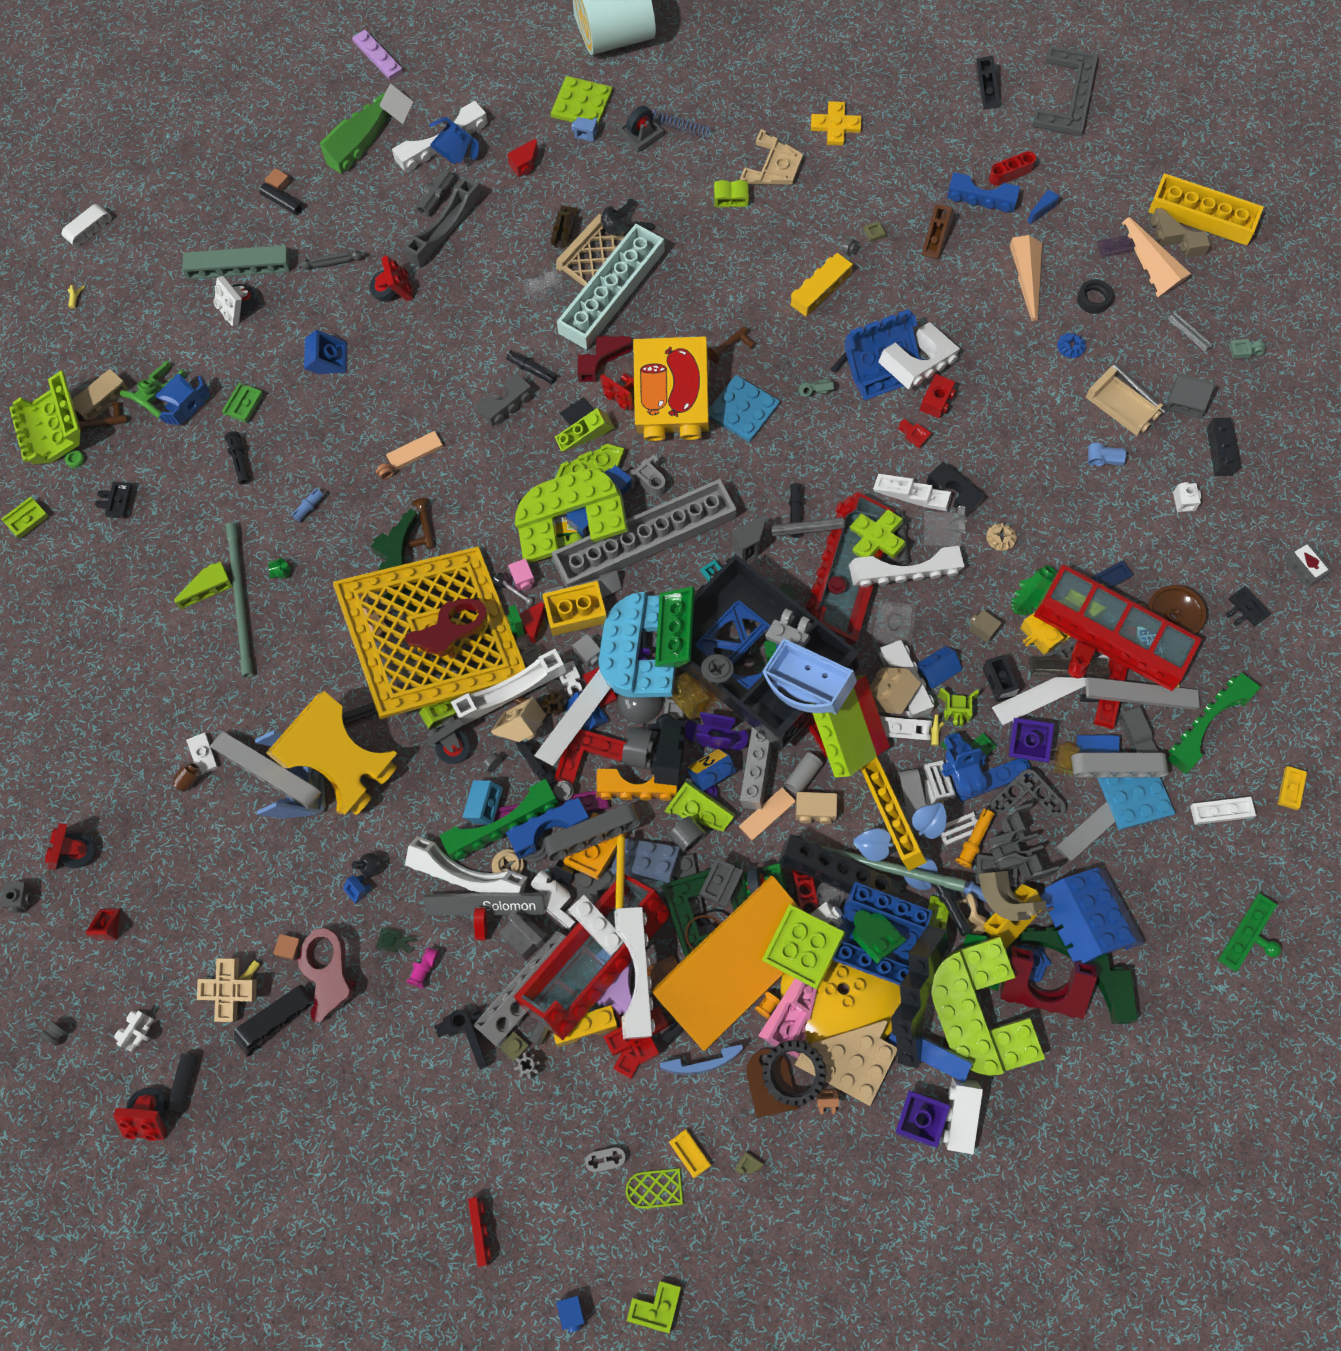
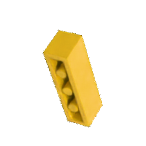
(821, 284)

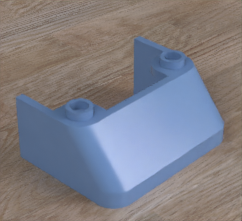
(288, 807)

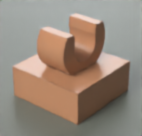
(827, 1098)

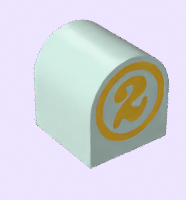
(614, 23)

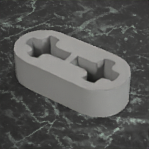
(603, 1154)

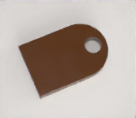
(763, 1102)

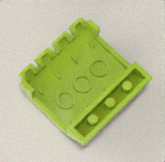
(48, 424)

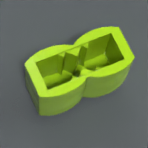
(731, 193)

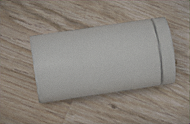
(803, 773)

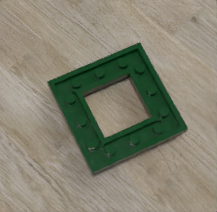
(677, 898)

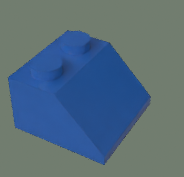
(324, 353)

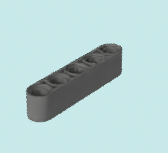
(591, 832)

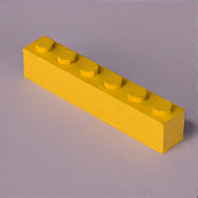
(893, 815)

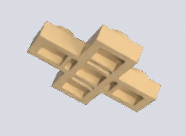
(226, 989)

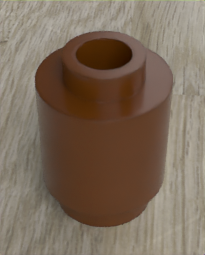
(186, 776)

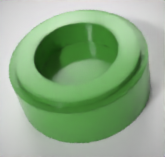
(74, 459)

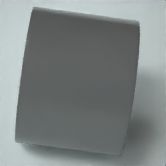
(686, 833)

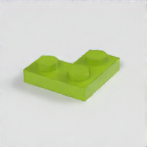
(656, 1315)

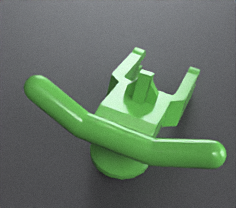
(149, 388)

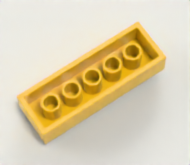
(1207, 209)

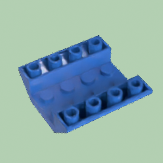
(903, 915)

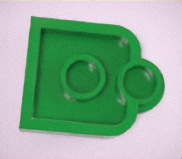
(876, 935)

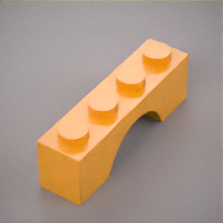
(611, 784)

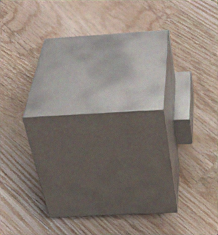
(522, 935)

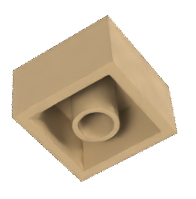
(893, 689)

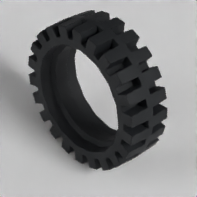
(769, 1078)

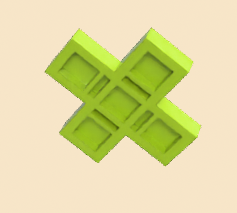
(877, 535)

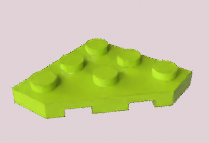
(598, 460)

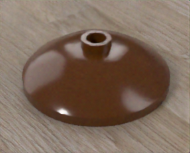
(1181, 603)

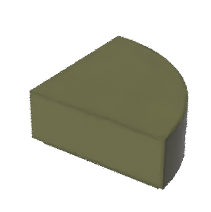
(748, 1164)

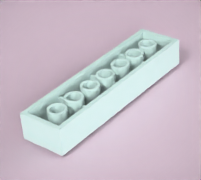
(611, 286)

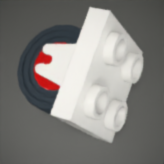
(233, 299)

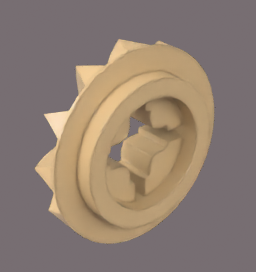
(995, 541)
(510, 856)

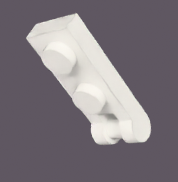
(906, 728)

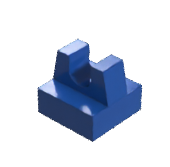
(355, 889)

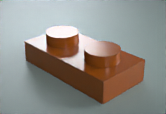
(660, 970)

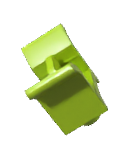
(958, 706)

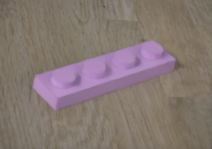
(377, 54)

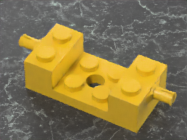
(1042, 634)

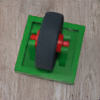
(757, 876)

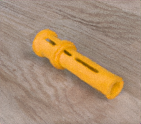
(971, 847)

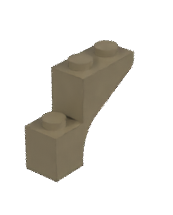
(1171, 233)

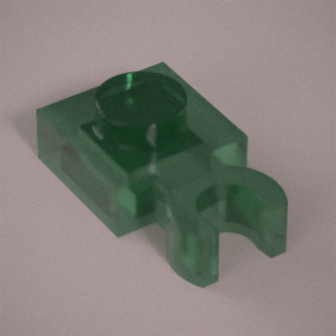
(391, 940)

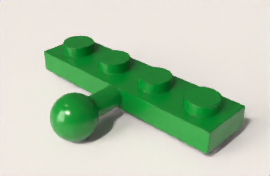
(1248, 933)

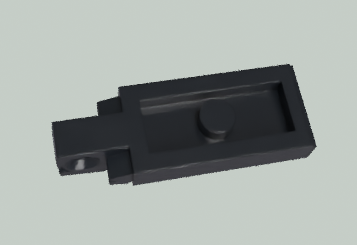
(535, 764)

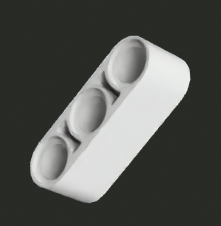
(86, 224)

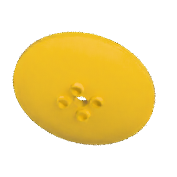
(866, 1003)

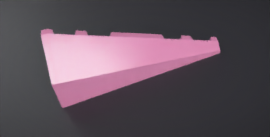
(790, 1016)

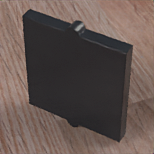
(576, 411)

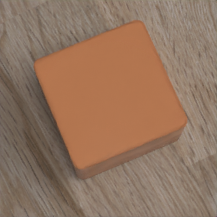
(277, 179)
(287, 947)

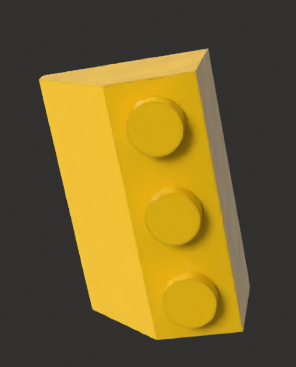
(574, 608)

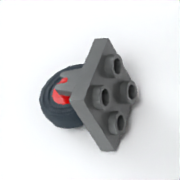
(640, 128)
(450, 744)

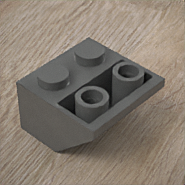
(1189, 396)
(748, 538)

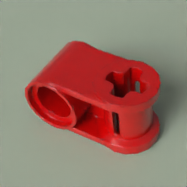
(1080, 659)

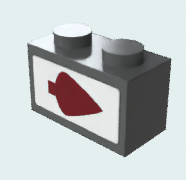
(1307, 564)

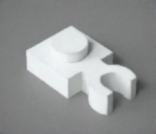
(570, 677)

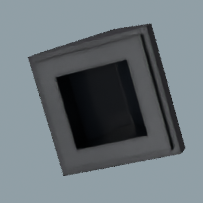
(563, 873)

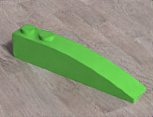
(353, 136)

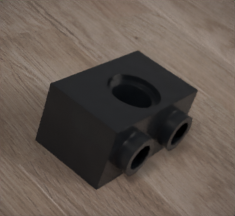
(1000, 678)

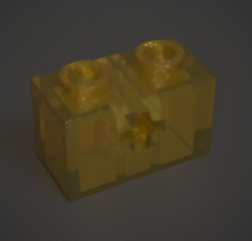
(689, 696)

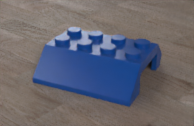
(866, 347)
(1091, 915)

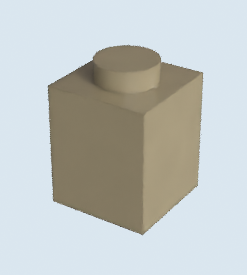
(984, 625)

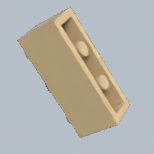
(99, 395)

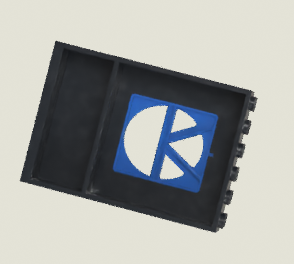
(740, 594)

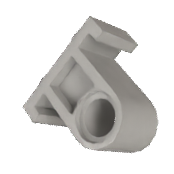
(648, 475)

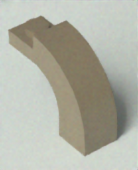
(1001, 899)

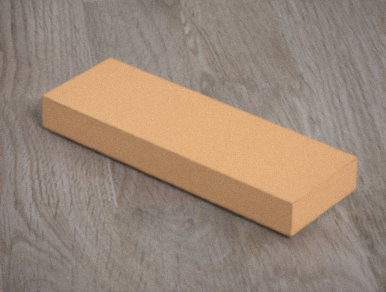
(414, 450)
(770, 812)

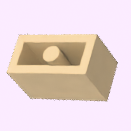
(816, 807)

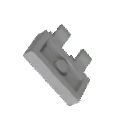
(782, 630)

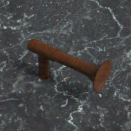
(713, 354)
(116, 419)
(421, 504)

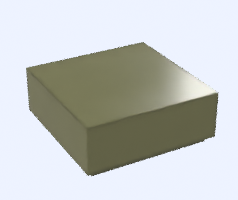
(874, 231)

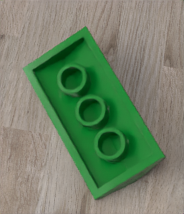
(675, 628)

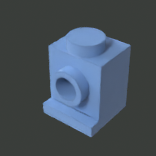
(585, 128)

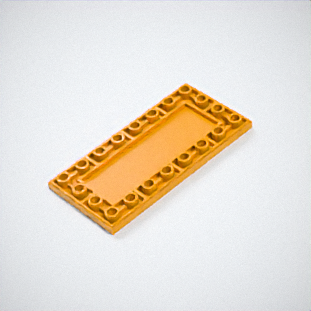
(726, 968)

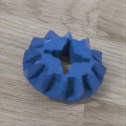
(1064, 345)

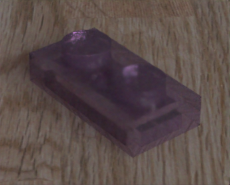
(1115, 246)

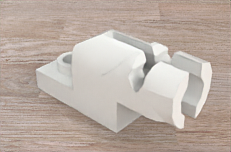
(555, 899)

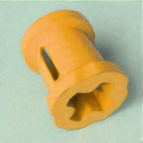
(767, 1005)

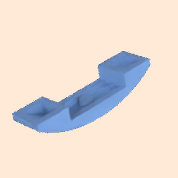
(675, 1066)

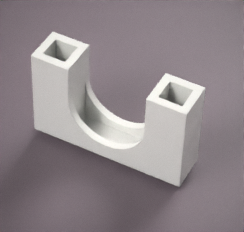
(912, 370)

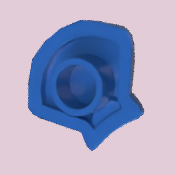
(1039, 964)

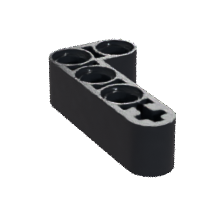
(272, 1018)

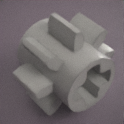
(525, 1059)

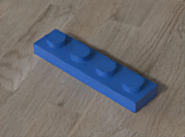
(1000, 776)

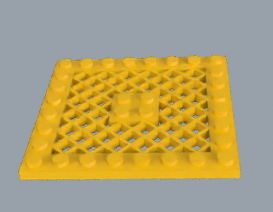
(421, 571)

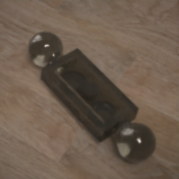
(530, 655)

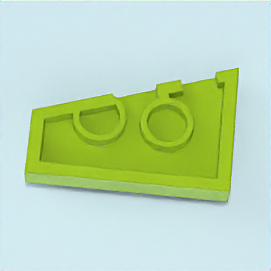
(700, 806)

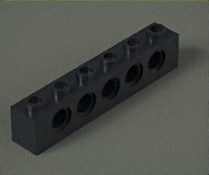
(829, 872)

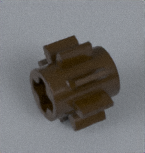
(551, 705)

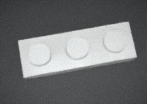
(1222, 810)
(596, 924)

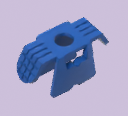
(453, 142)
(180, 398)

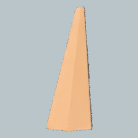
(1027, 258)
(1162, 267)

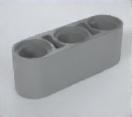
(911, 792)

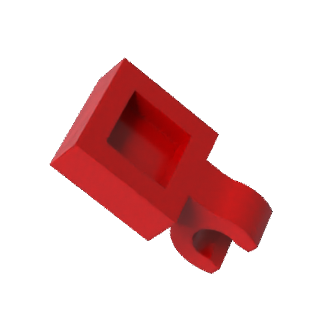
(915, 434)

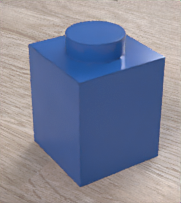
(571, 1314)

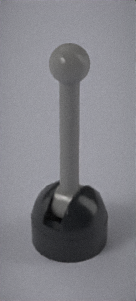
(501, 581)

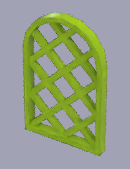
(662, 1172)

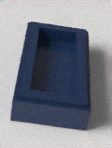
(1113, 575)

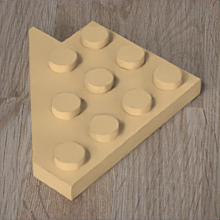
(854, 1060)

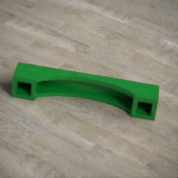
(1188, 753)
(464, 841)

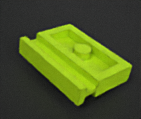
(24, 517)

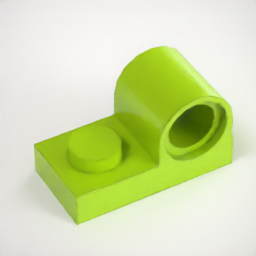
(437, 713)

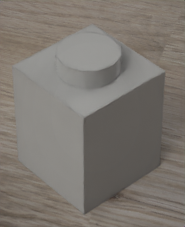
(587, 651)

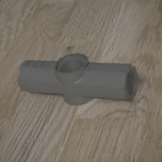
(435, 192)

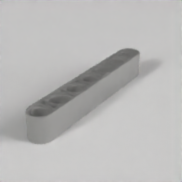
(265, 770)

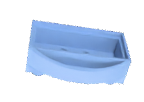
(789, 671)

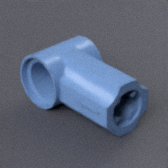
(1101, 455)

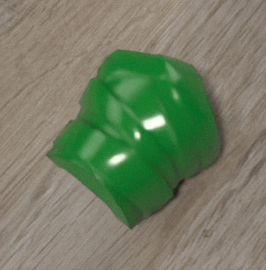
(279, 569)

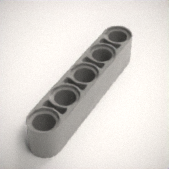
(1119, 765)

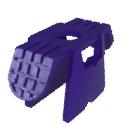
(701, 733)

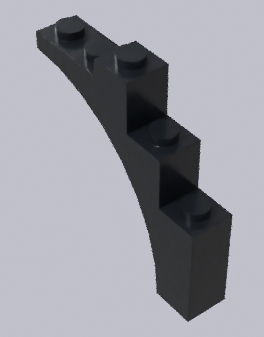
(914, 993)

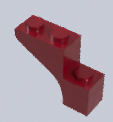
(606, 350)

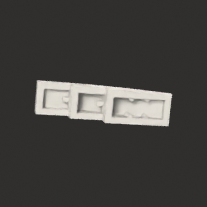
(912, 492)

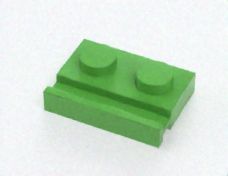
(242, 402)

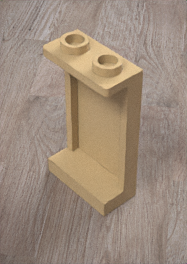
(1123, 402)

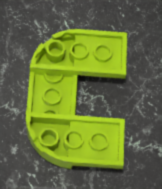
(562, 495)
(963, 1019)

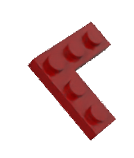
(586, 742)

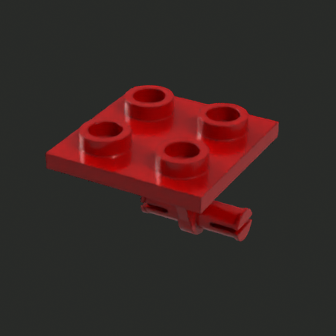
(618, 393)

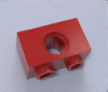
(939, 387)

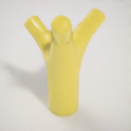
(73, 295)
(935, 731)
(250, 971)

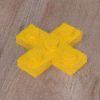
(835, 123)

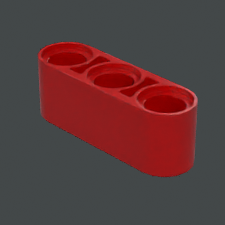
(1012, 168)
(804, 900)

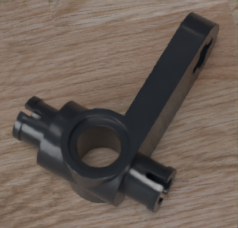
(448, 1027)

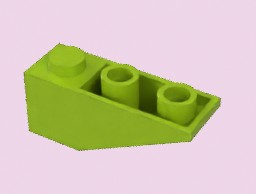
(586, 429)

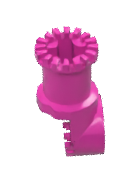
(420, 970)

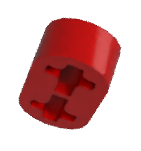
(480, 923)

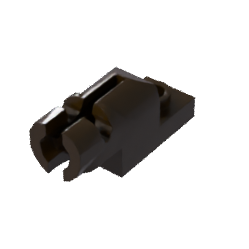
(564, 226)

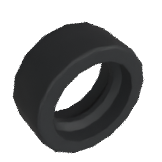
(1091, 307)

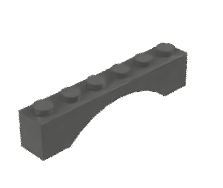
(423, 245)

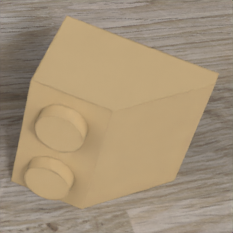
(520, 721)

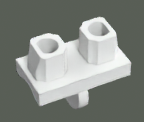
(135, 1032)

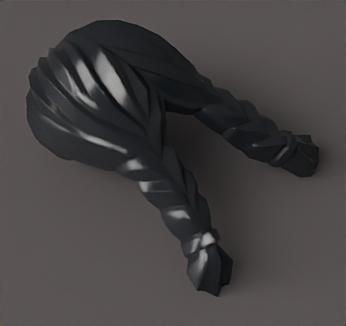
(612, 220)

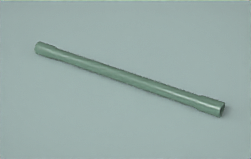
(246, 661)
(946, 881)

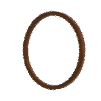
(701, 916)

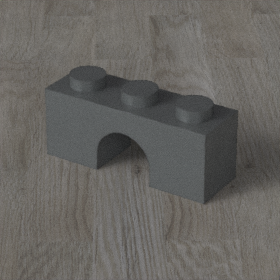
(496, 410)

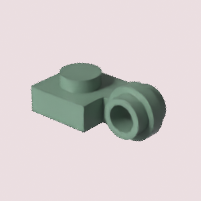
(1243, 349)
(819, 386)

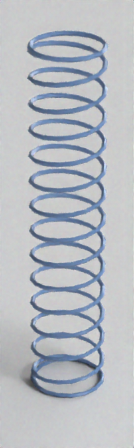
(682, 124)

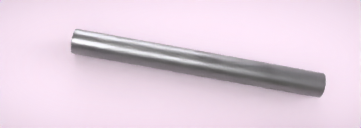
(1137, 387)

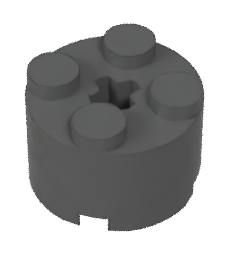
(639, 748)

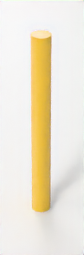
(620, 872)

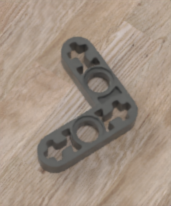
(1023, 788)

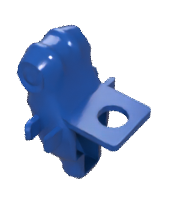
(964, 766)

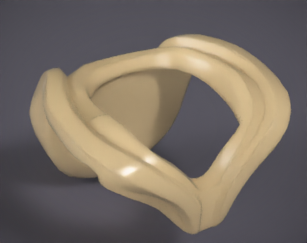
(975, 920)

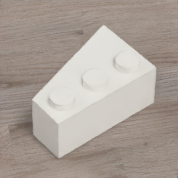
(962, 1115)

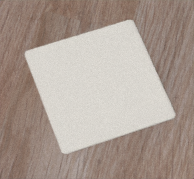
(396, 103)

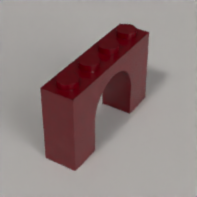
(1068, 1000)

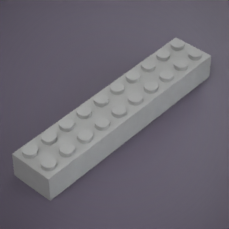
(646, 534)

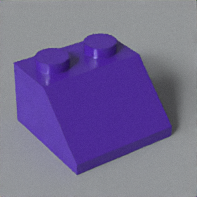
(1030, 740)
(922, 1119)

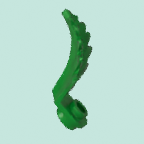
(1032, 591)

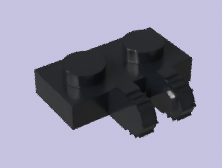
(117, 498)
(1249, 606)

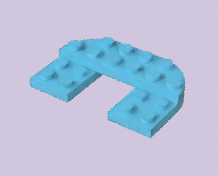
(621, 650)

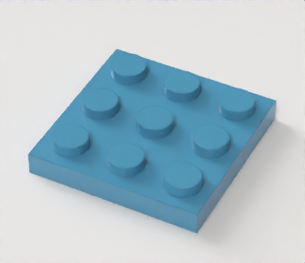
(743, 408)
(1136, 800)

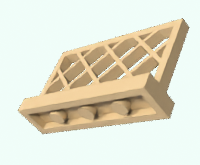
(579, 246)

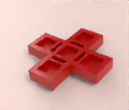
(643, 1047)

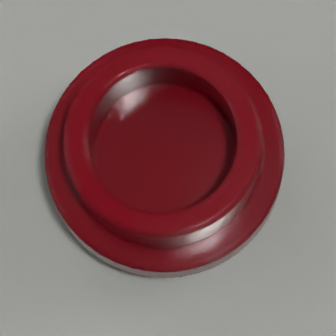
(836, 585)

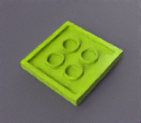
(581, 100)
(803, 946)

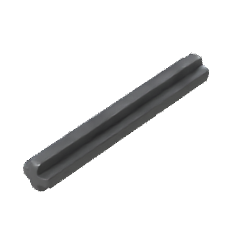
(807, 526)

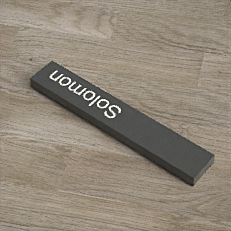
(494, 902)

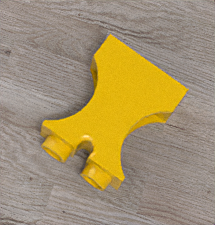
(321, 742)

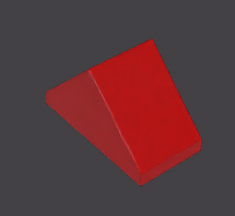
(532, 620)
(104, 925)

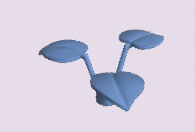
(926, 819)

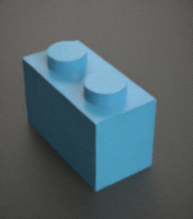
(482, 802)

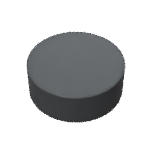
(492, 762)

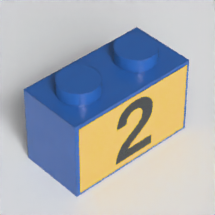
(710, 769)

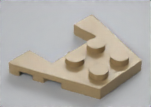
(780, 165)

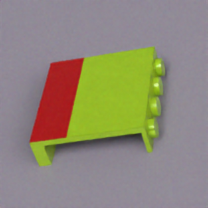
(854, 733)

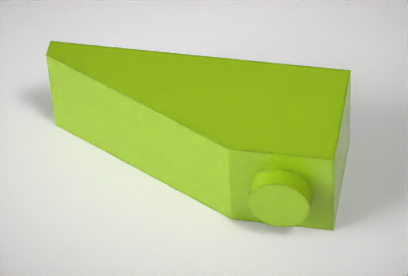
(206, 584)

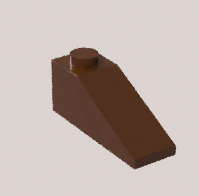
(938, 231)

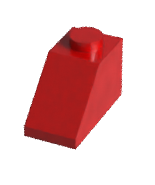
(523, 158)

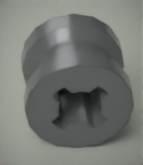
(53, 1033)

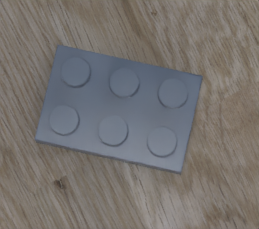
(649, 860)

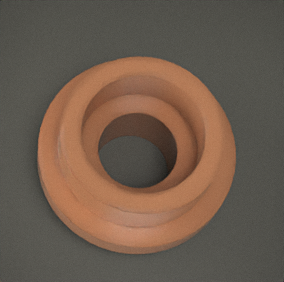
(385, 471)

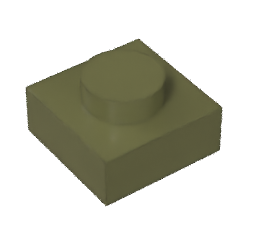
(514, 1046)

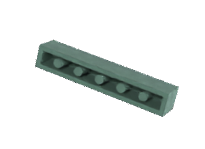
(236, 262)

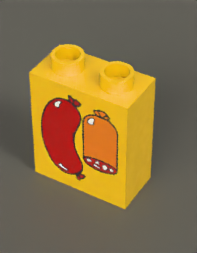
(671, 387)

